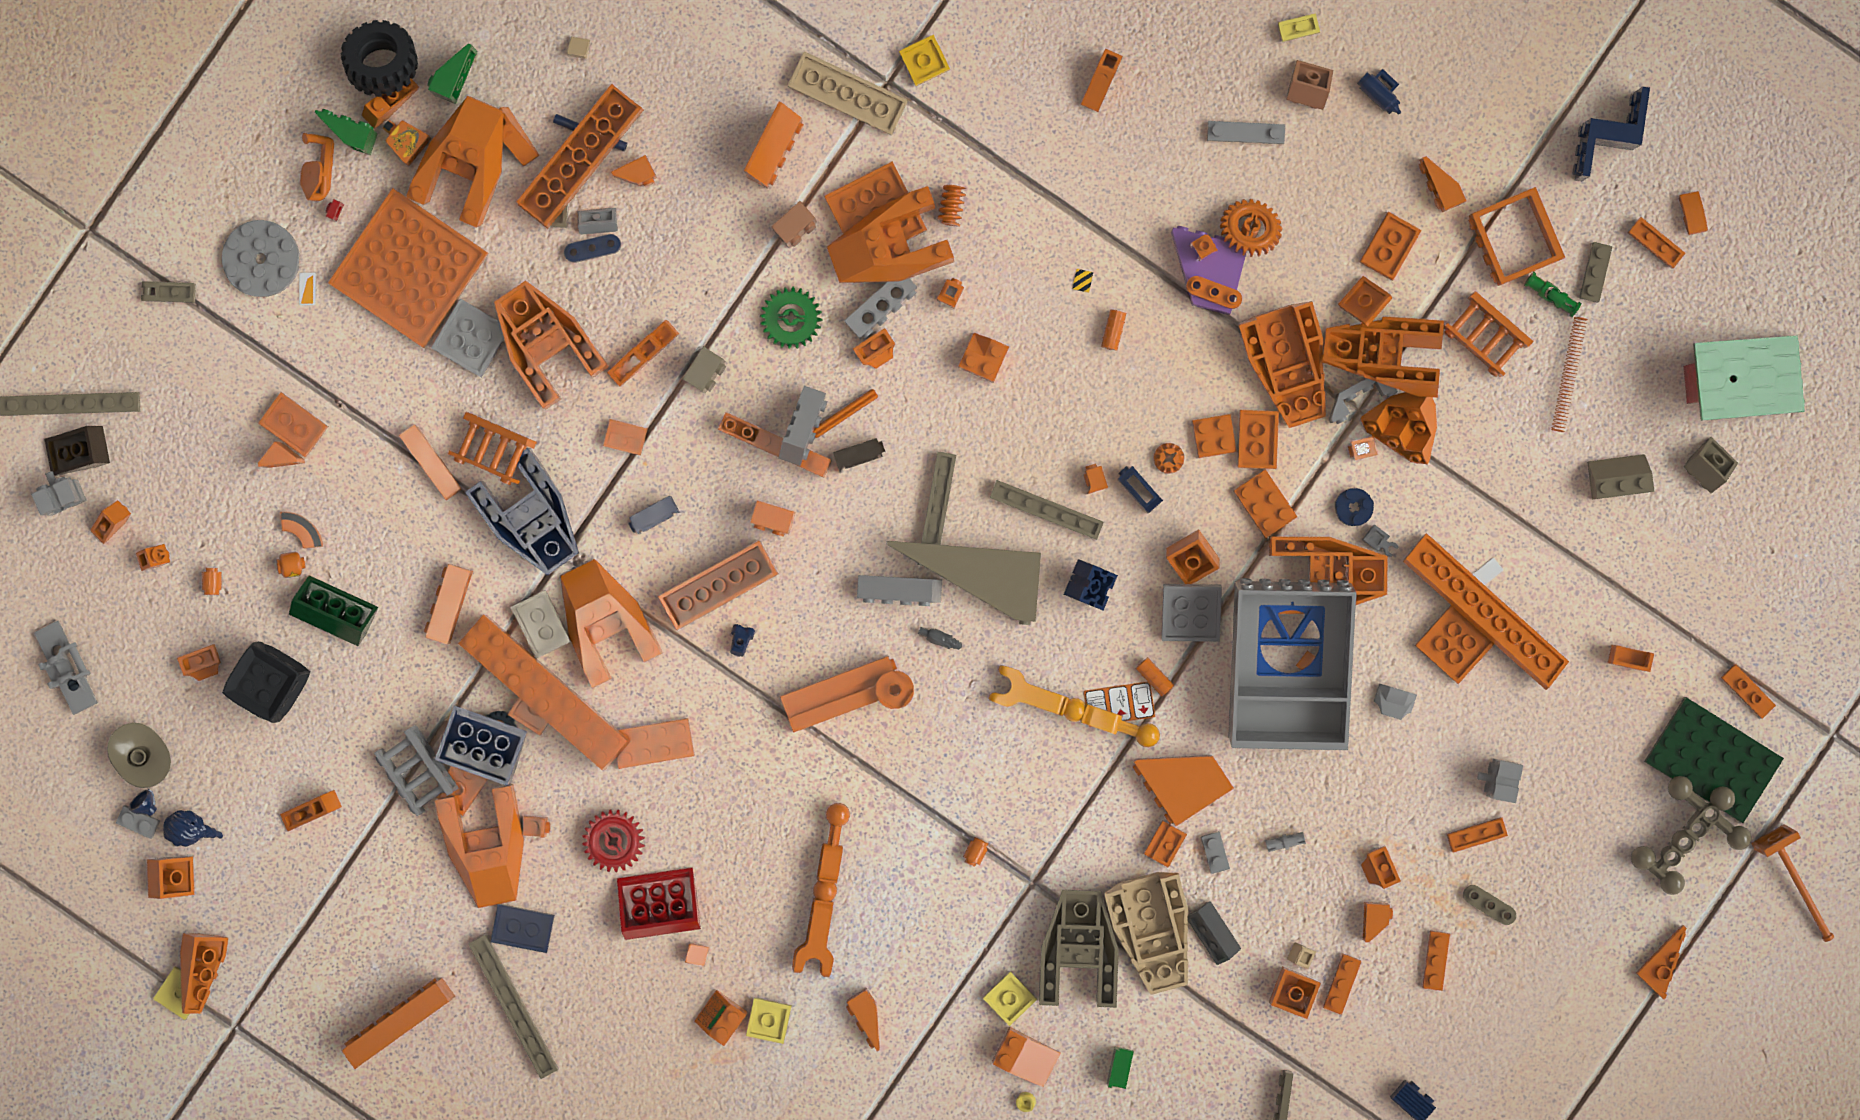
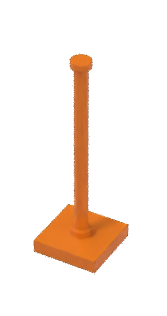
(1776, 842)

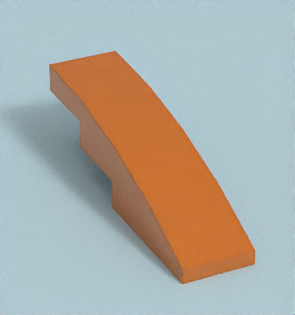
(643, 353)

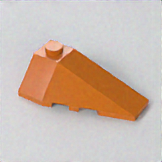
(199, 965)

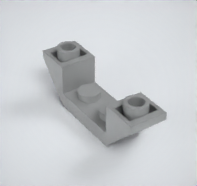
(1339, 408)

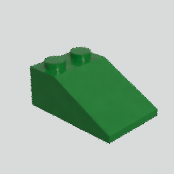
(451, 76)

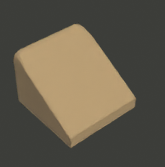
(578, 47)
(1301, 955)

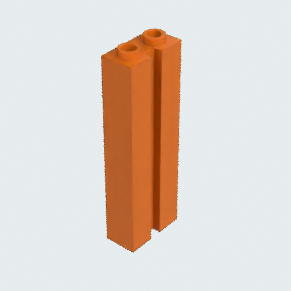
(836, 694)

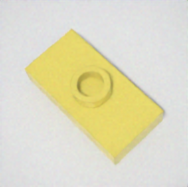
(1298, 27)

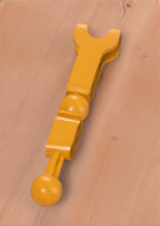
(1073, 709)

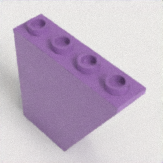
(1221, 266)

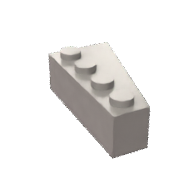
(802, 424)
(899, 589)

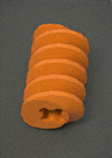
(951, 205)

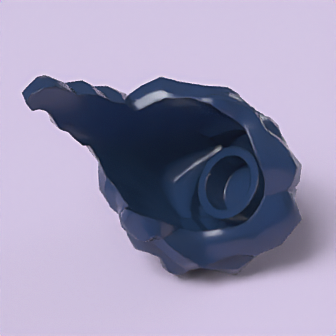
(186, 828)

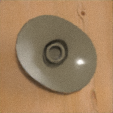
(139, 755)

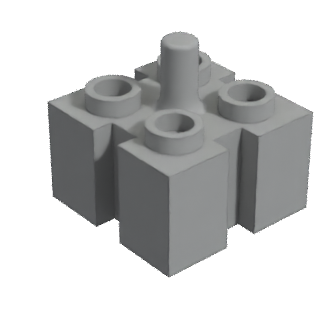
(58, 496)
(1502, 780)

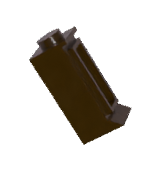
(858, 454)

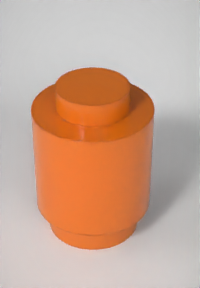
(211, 581)
(975, 852)

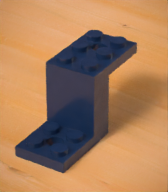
(1611, 133)

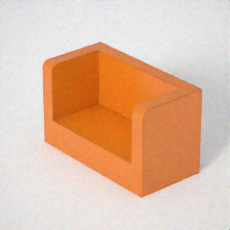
(1630, 658)

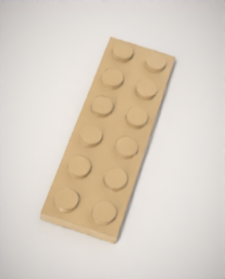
(847, 93)

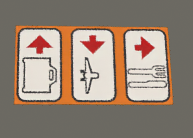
(1128, 700)

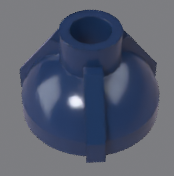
(143, 803)

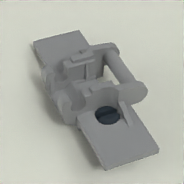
(61, 673)

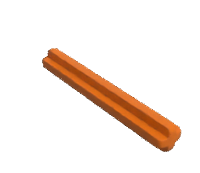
(845, 413)

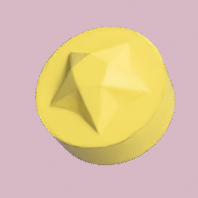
(1025, 1102)

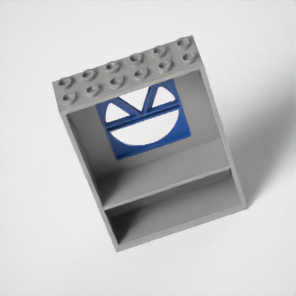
(1299, 707)

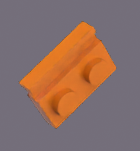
(625, 437)
(1165, 844)

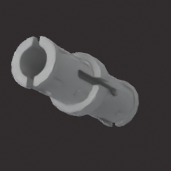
(1285, 842)

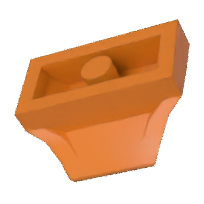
(876, 349)
(200, 663)
(1380, 868)

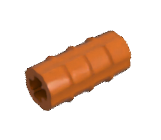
(1113, 330)
(1154, 676)

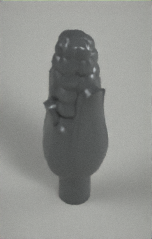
(940, 638)

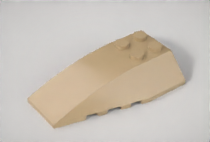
(1152, 927)

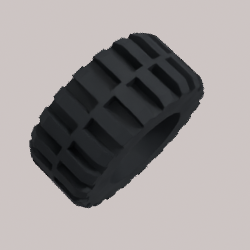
(378, 37)

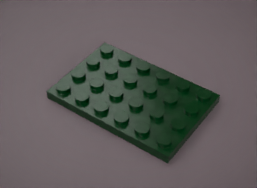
(1714, 756)

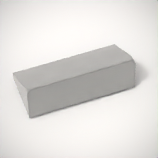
(597, 221)

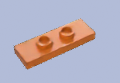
(1748, 691)

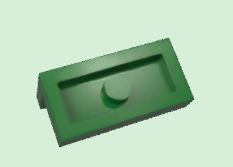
(1120, 1067)

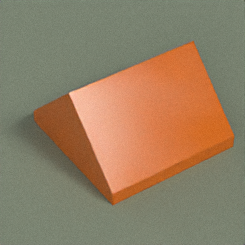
(280, 455)

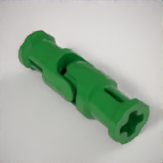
(1559, 298)

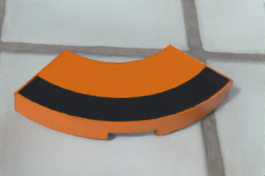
(302, 529)

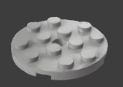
(241, 252)

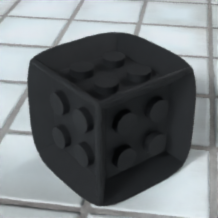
(266, 682)

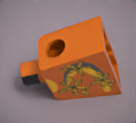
(405, 140)

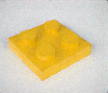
(924, 60)

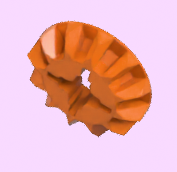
(1159, 457)

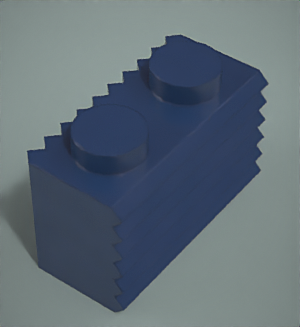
(1412, 1101)

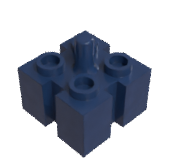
(1090, 584)

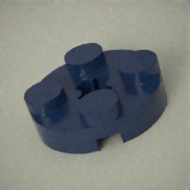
(1351, 496)

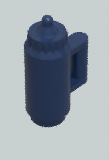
(1379, 92)

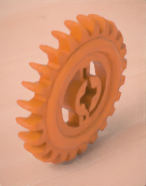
(1240, 238)

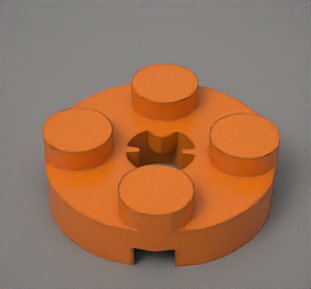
(897, 700)

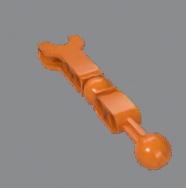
(824, 892)

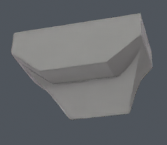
(1394, 701)

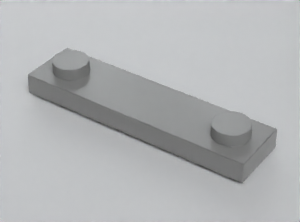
(1246, 132)

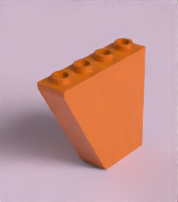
(1183, 783)

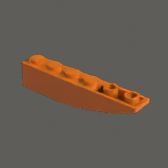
(769, 442)

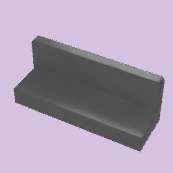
(1214, 933)

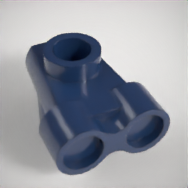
(742, 637)

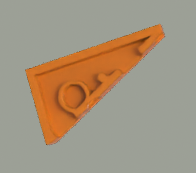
(1659, 968)

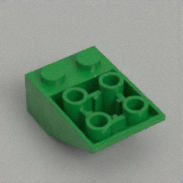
(356, 136)

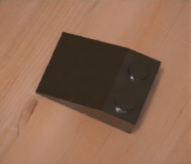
(77, 450)

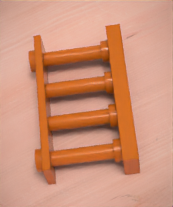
(1491, 315)
(505, 436)

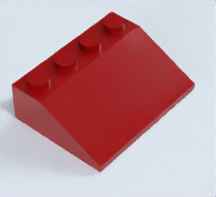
(658, 904)

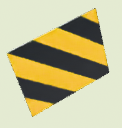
(1082, 280)

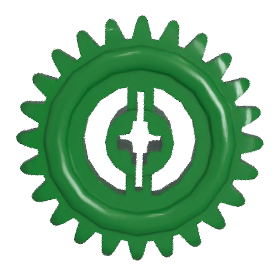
(772, 318)

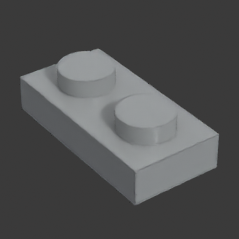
(138, 823)
(1215, 852)

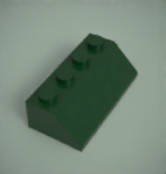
(333, 610)

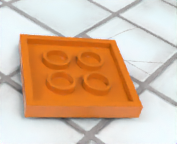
(1454, 644)

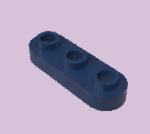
(601, 248)

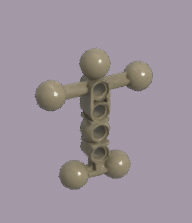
(1680, 789)

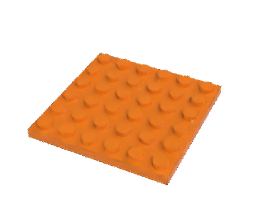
(408, 268)

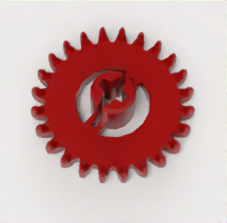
(602, 825)

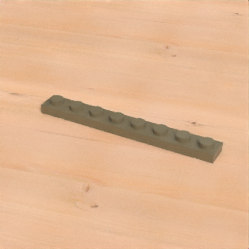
(69, 404)
(513, 1006)

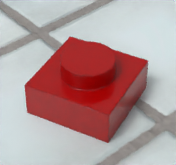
(334, 209)

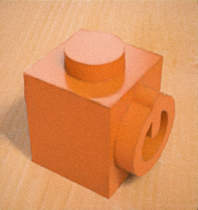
(153, 557)

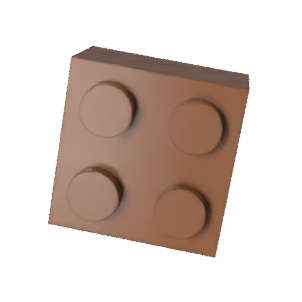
(794, 225)

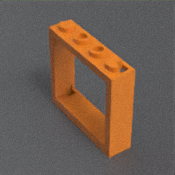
(1545, 226)

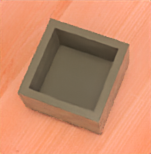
(705, 370)

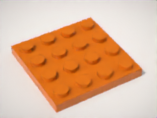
(868, 193)

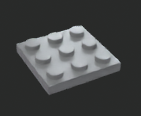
(470, 338)
(1191, 612)

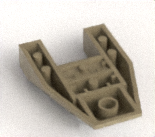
(1079, 938)

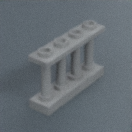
(424, 753)

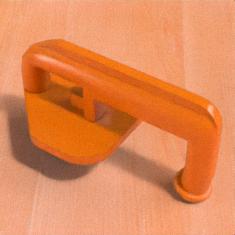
(317, 173)

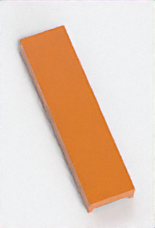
(579, 156)

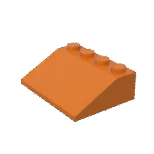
(773, 145)

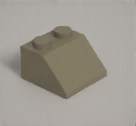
(1711, 465)

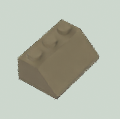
(1620, 476)

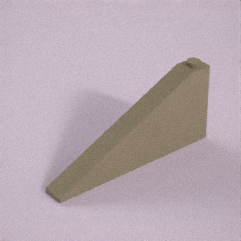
(995, 576)

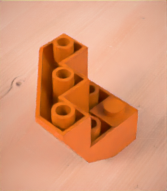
(1404, 425)

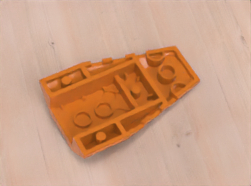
(1288, 359)

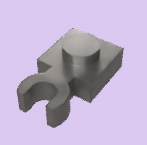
(1378, 539)

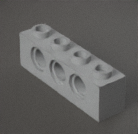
(864, 330)

